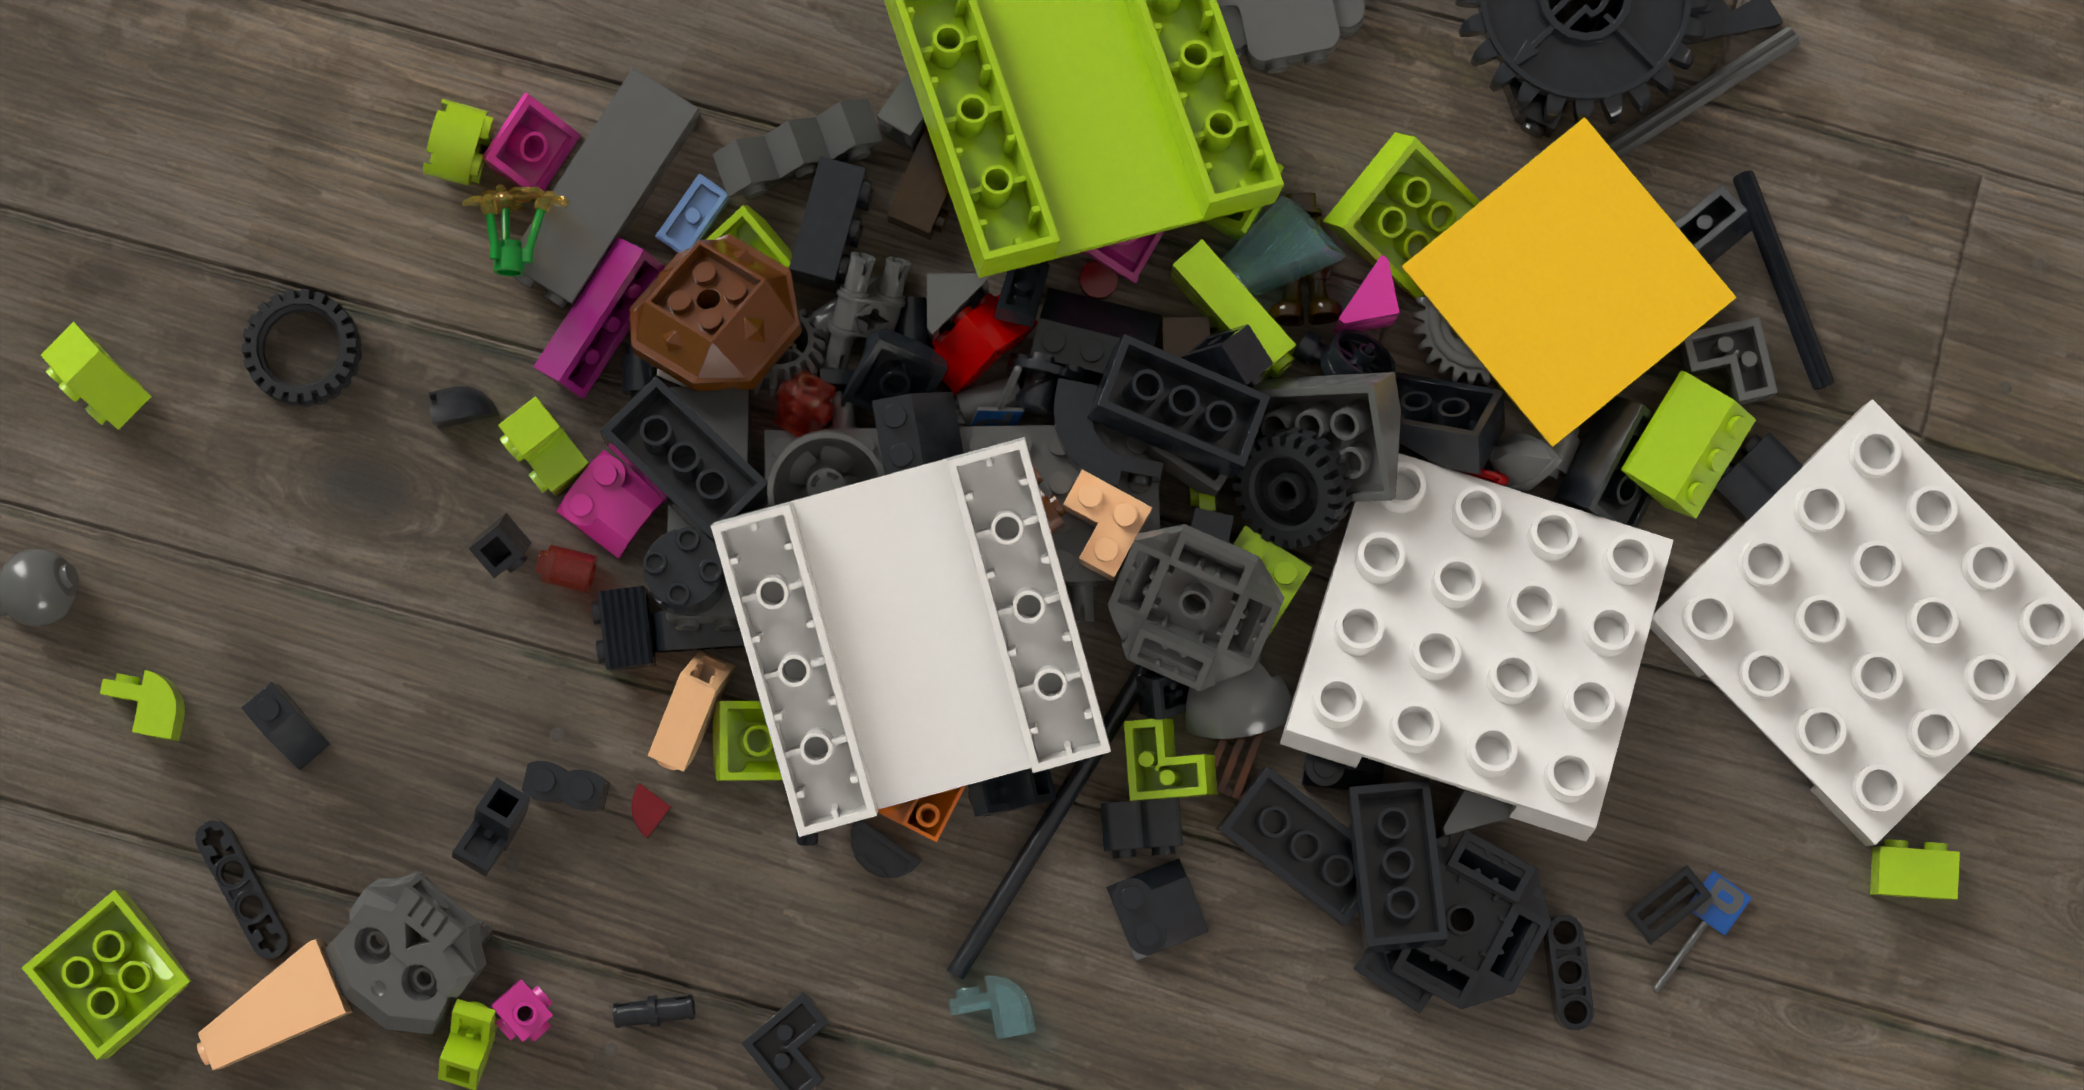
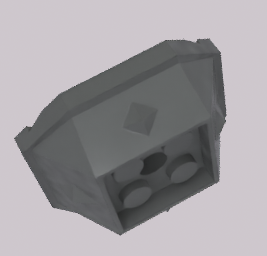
(1189, 637)

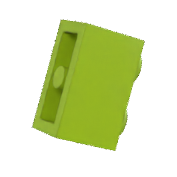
(1915, 872)

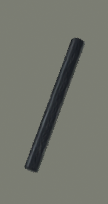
(1783, 280)

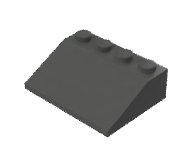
(1350, 411)

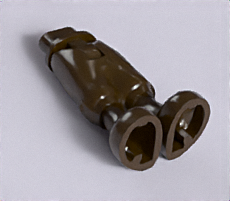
(1320, 308)

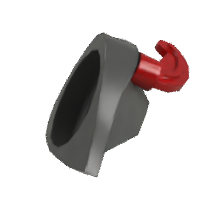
(1520, 463)

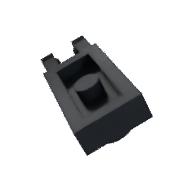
(1022, 294)

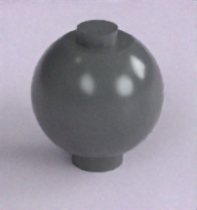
(37, 587)

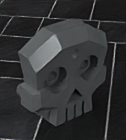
(388, 977)

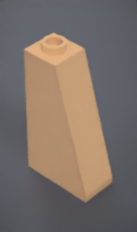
(280, 1007)

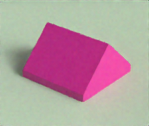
(530, 145)
(1374, 302)

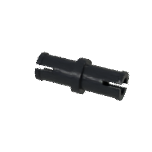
(654, 1011)

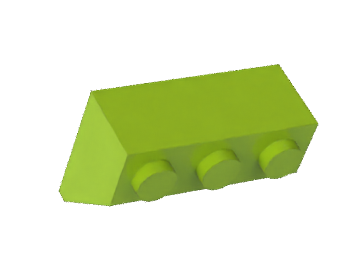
(1688, 445)

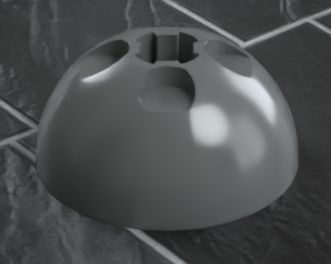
(816, 456)

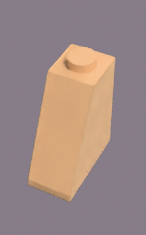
(690, 710)

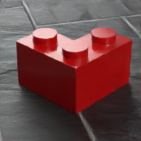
(976, 342)

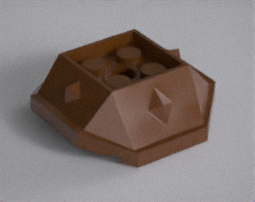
(723, 344)

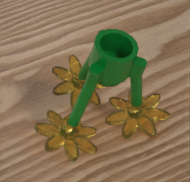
(508, 253)

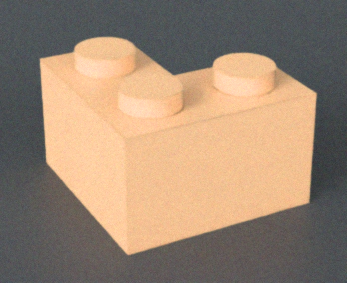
(1115, 519)

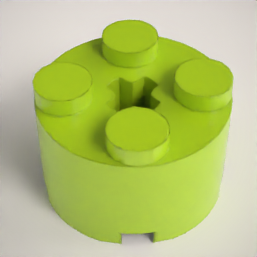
(457, 143)

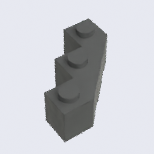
(795, 147)

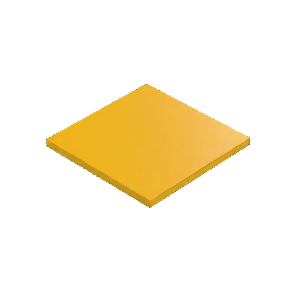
(1568, 282)

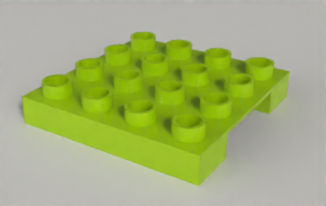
(1083, 120)

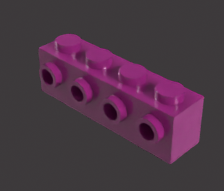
(598, 318)

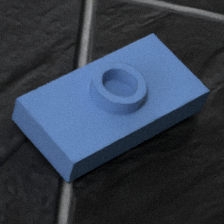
(693, 215)

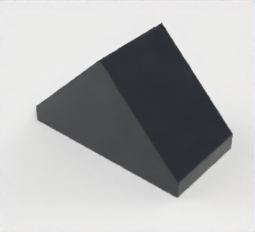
(1160, 696)

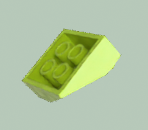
(108, 974)

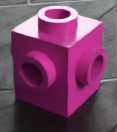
(516, 997)

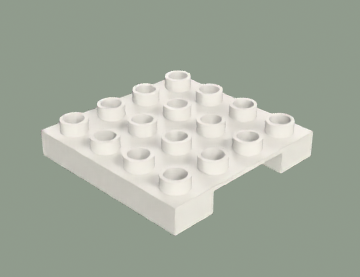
(1871, 622)
(911, 635)
(1481, 643)

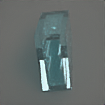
(1281, 248)

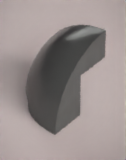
(1238, 706)

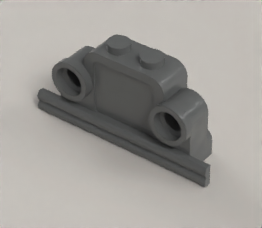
(1289, 30)

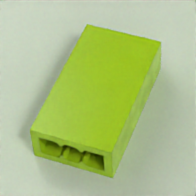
(1229, 304)

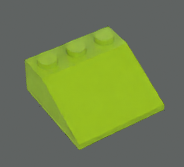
(1400, 206)

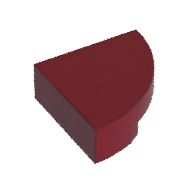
(648, 810)

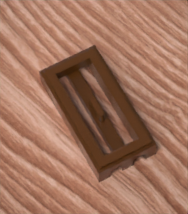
(1222, 786)

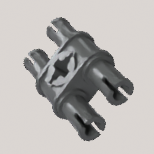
(857, 301)

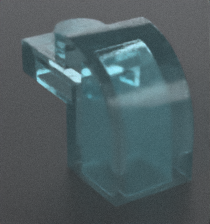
(1008, 1005)

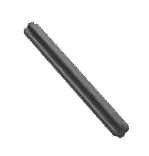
(1703, 92)

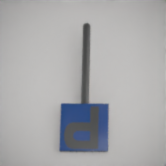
(1000, 415)
(1718, 912)

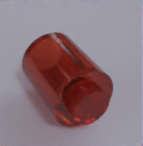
(567, 568)

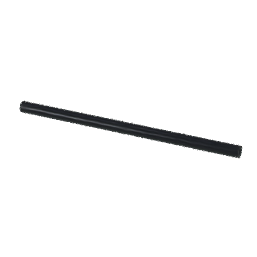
(1042, 834)

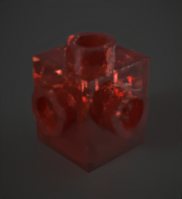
(804, 404)

